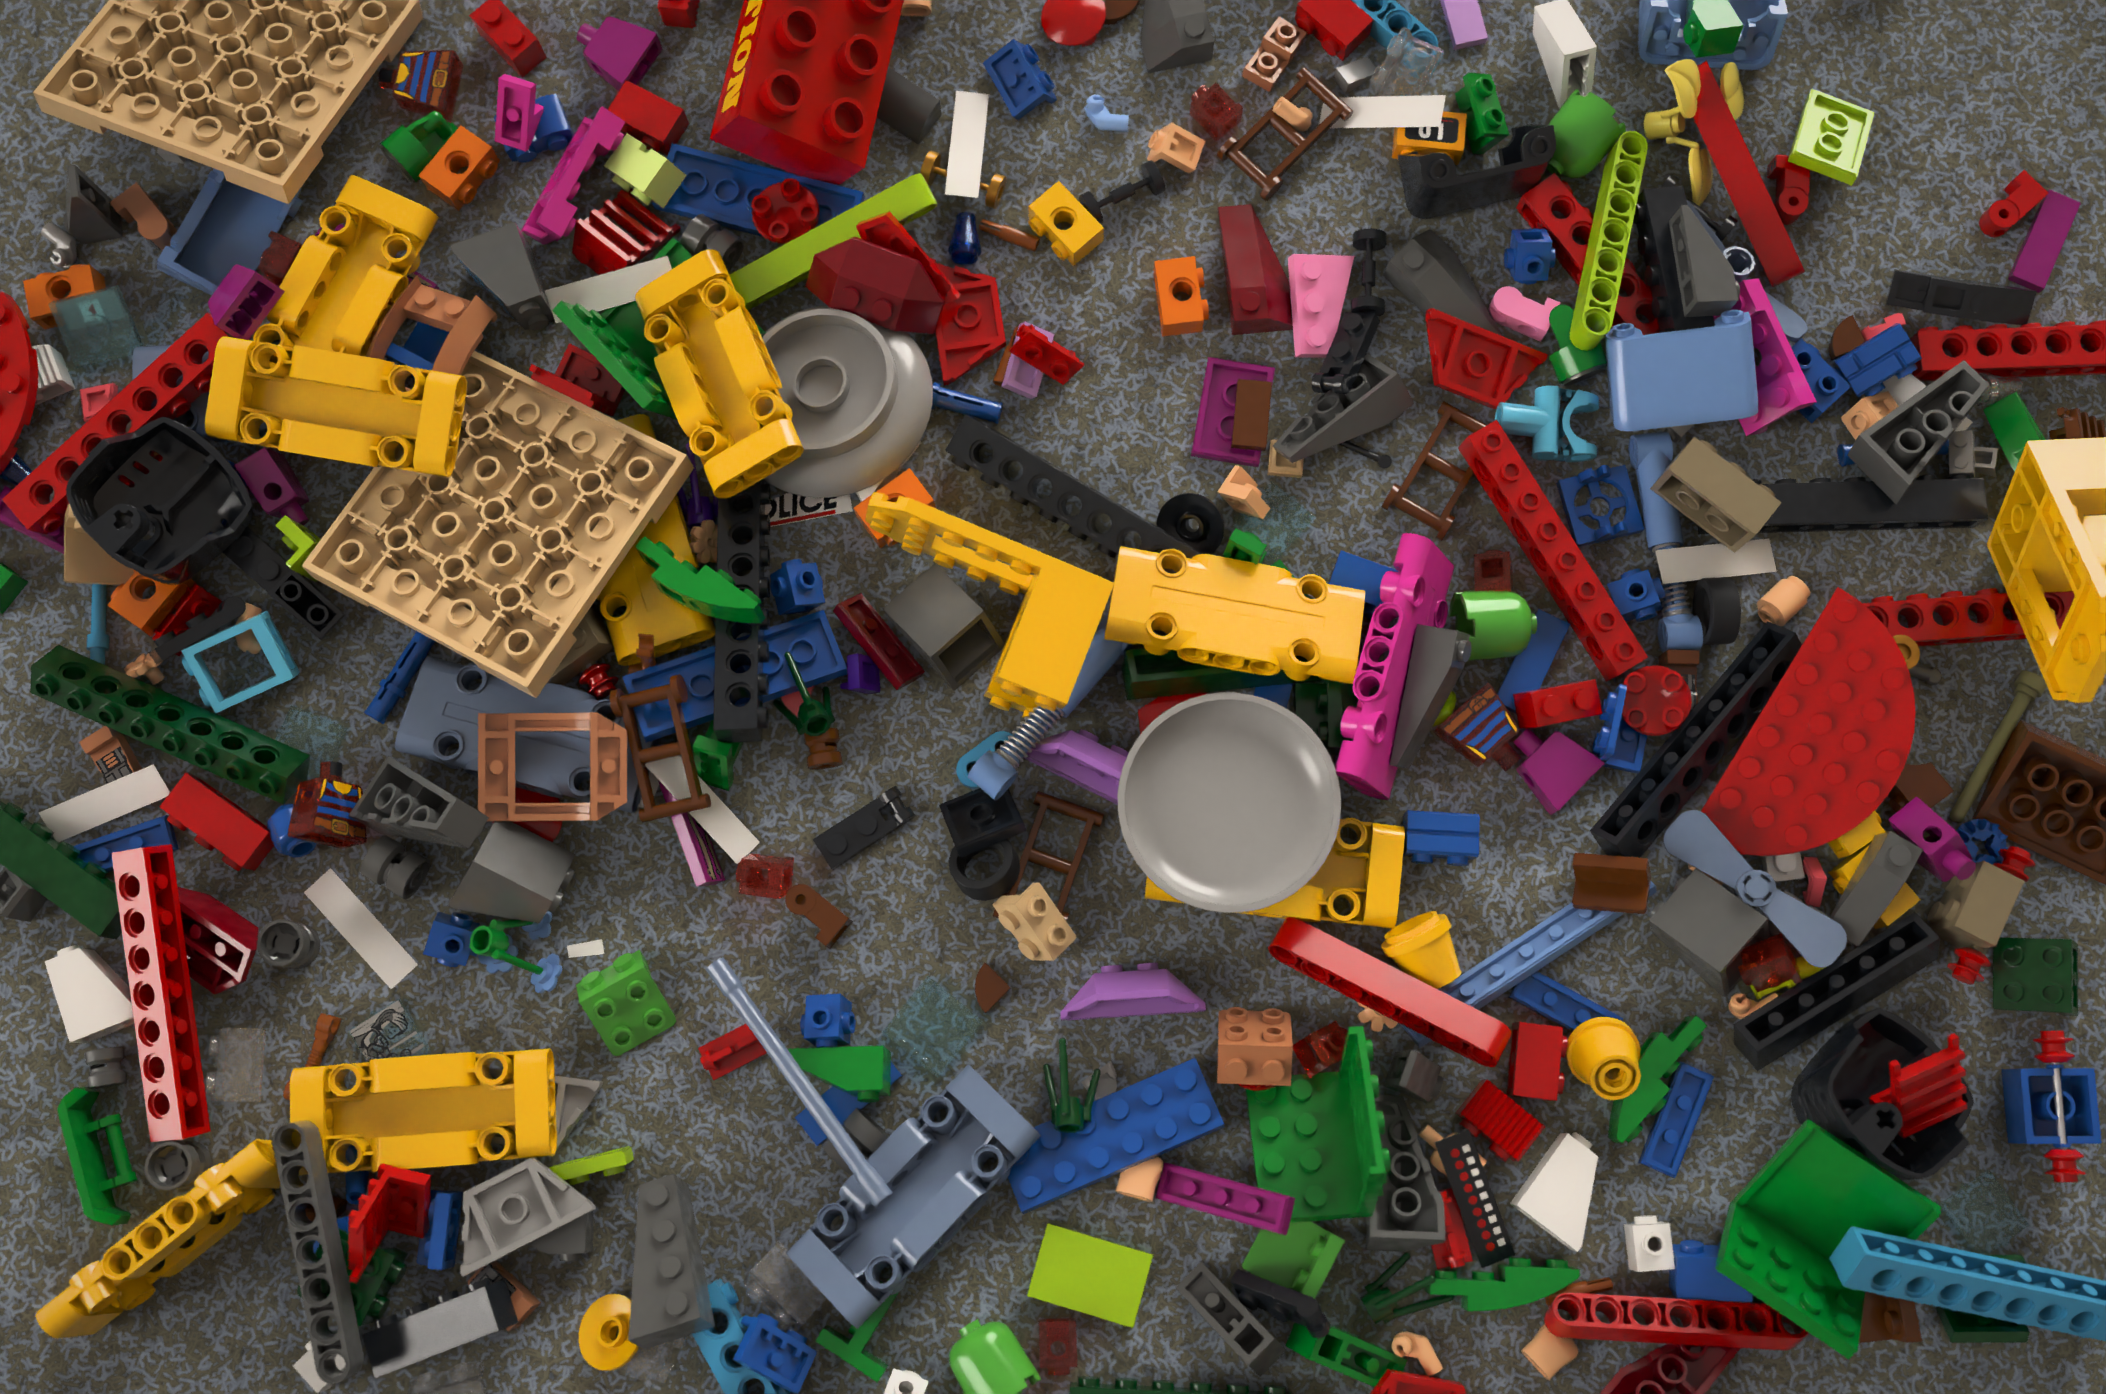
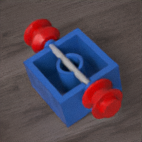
(2053, 1106)

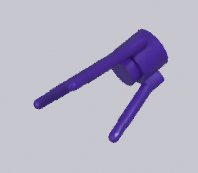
(699, 506)

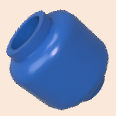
(278, 827)

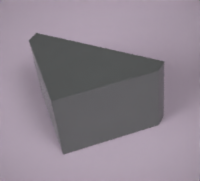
(18, 898)

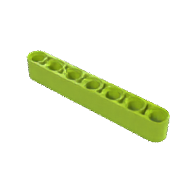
(1614, 222)
(793, 261)

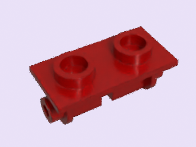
(1045, 356)
(191, 604)
(730, 1052)
(1455, 1249)

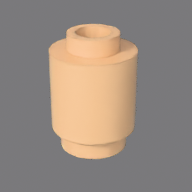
(1783, 601)

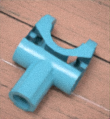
(1548, 424)

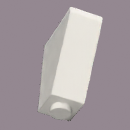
(1564, 49)
(89, 994)
(1561, 1190)

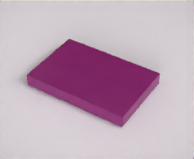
(1217, 409)

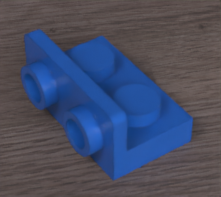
(1019, 78)
(440, 1242)
(775, 1354)

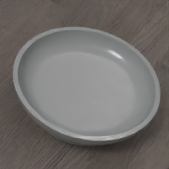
(853, 396)
(1229, 802)

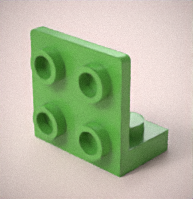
(1295, 1259)

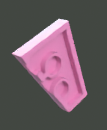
(1317, 300)

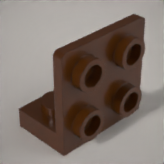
(1889, 1319)

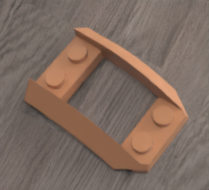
(460, 317)
(497, 766)

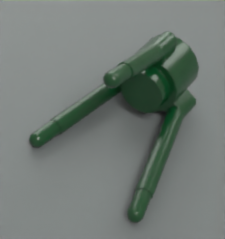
(813, 716)
(1067, 1111)
(1382, 1303)

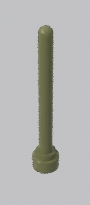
(2027, 688)

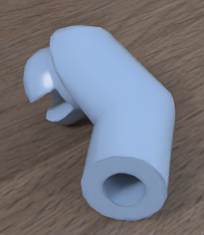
(1101, 116)

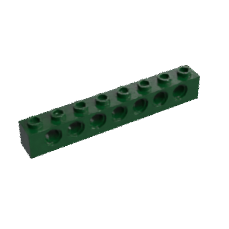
(169, 723)

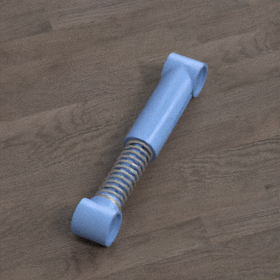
(1650, 457)
(997, 770)

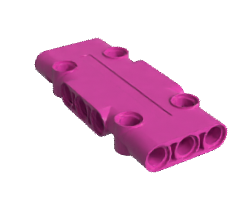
(1416, 597)

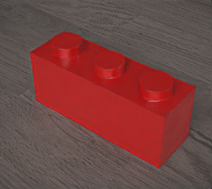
(217, 823)

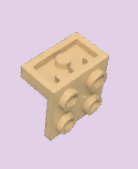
(86, 560)

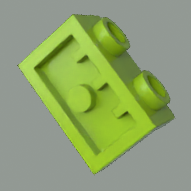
(299, 540)

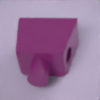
(619, 50)
(243, 301)
(269, 475)
(1555, 767)
(1943, 849)

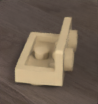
(1035, 923)

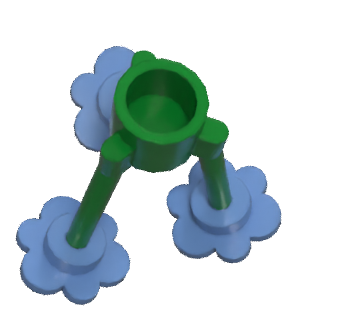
(499, 954)

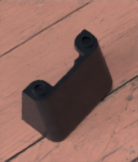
(1436, 190)

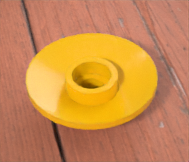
(599, 1330)

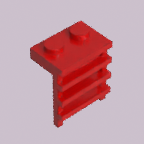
(608, 247)
(583, 380)
(1926, 1089)
(393, 1203)

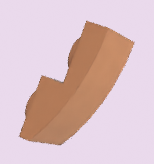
(1274, 54)

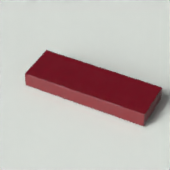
(878, 641)

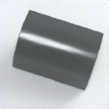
(907, 107)

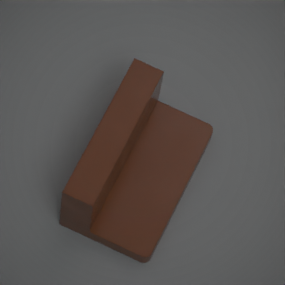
(1611, 883)

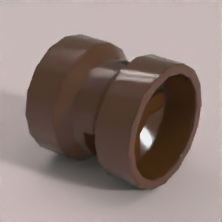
(823, 750)

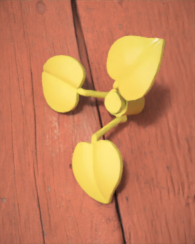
(1669, 123)

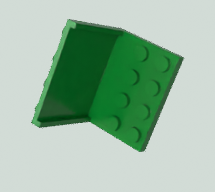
(620, 342)
(1323, 1138)
(1795, 1218)

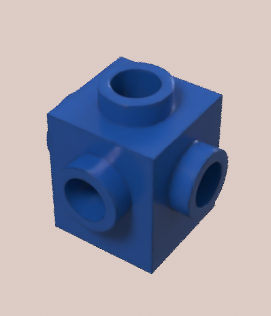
(1529, 255)
(1634, 583)
(797, 587)
(451, 939)
(827, 1020)

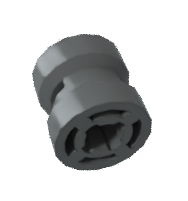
(105, 1076)

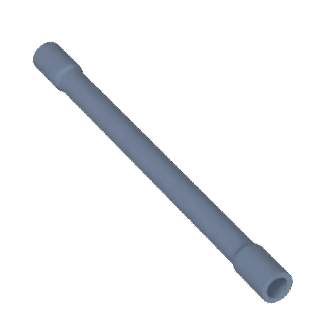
(864, 1173)

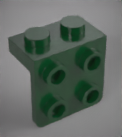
(373, 1286)
(1974, 1328)

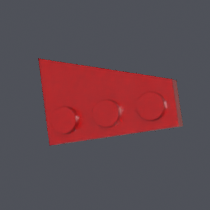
(889, 233)

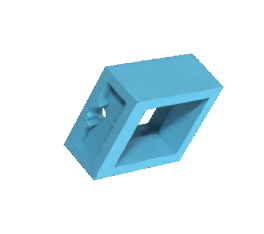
(272, 646)

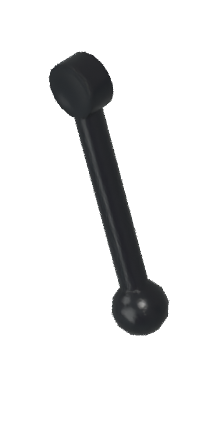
(1384, 461)

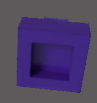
(862, 675)

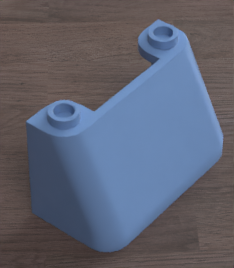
(1663, 26)
(223, 230)
(1682, 374)

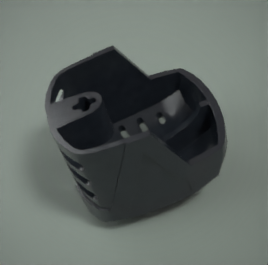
(181, 496)
(1855, 1066)

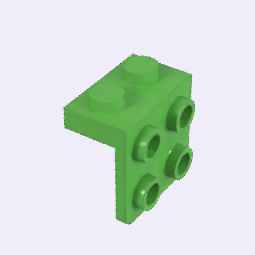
(625, 1003)

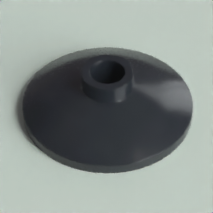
(1182, 507)

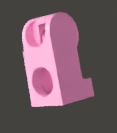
(1520, 313)

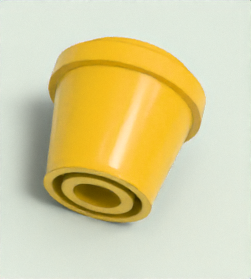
(1424, 949)
(1605, 1057)

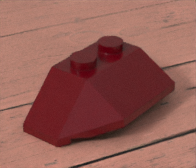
(876, 286)
(216, 941)

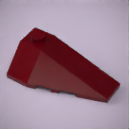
(1253, 275)
(1673, 1370)

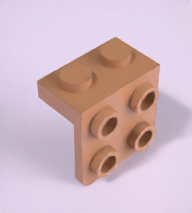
(1254, 1047)

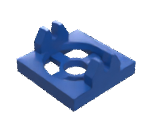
(1618, 478)

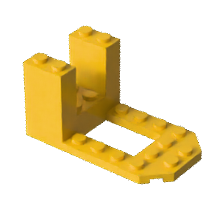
(2050, 546)
(1054, 617)

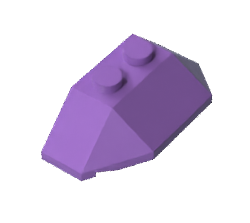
(1082, 761)
(1131, 994)

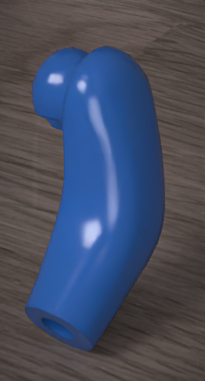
(355, 1180)

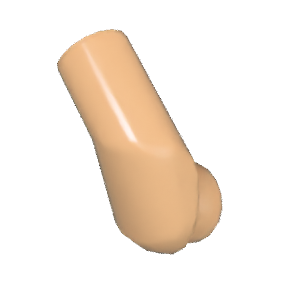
(1297, 117)
(1417, 1347)

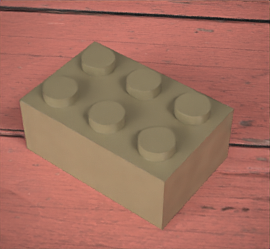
(1716, 494)

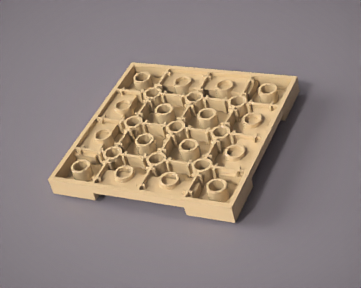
(228, 79)
(517, 534)

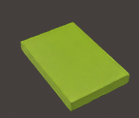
(1831, 137)
(1090, 1275)

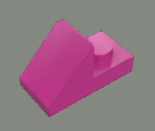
(516, 112)

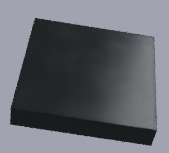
(981, 821)

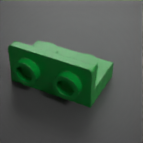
(1484, 114)

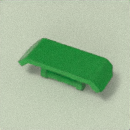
(87, 1158)

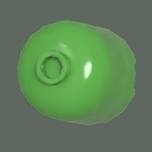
(1583, 134)
(1496, 620)
(991, 1360)

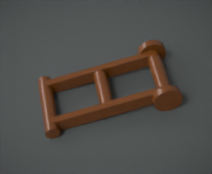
(1271, 183)
(1396, 495)
(622, 706)
(1048, 860)

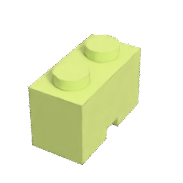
(645, 171)

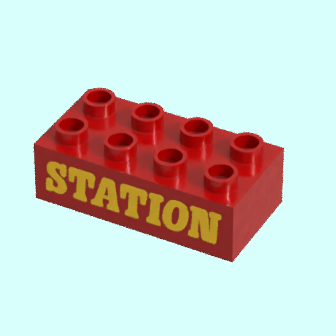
(807, 83)

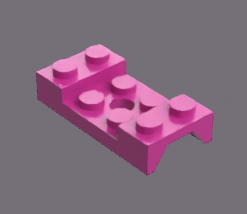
(552, 213)
(1779, 376)

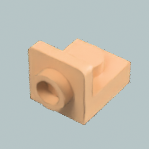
(1176, 147)
(1868, 412)
(1242, 494)

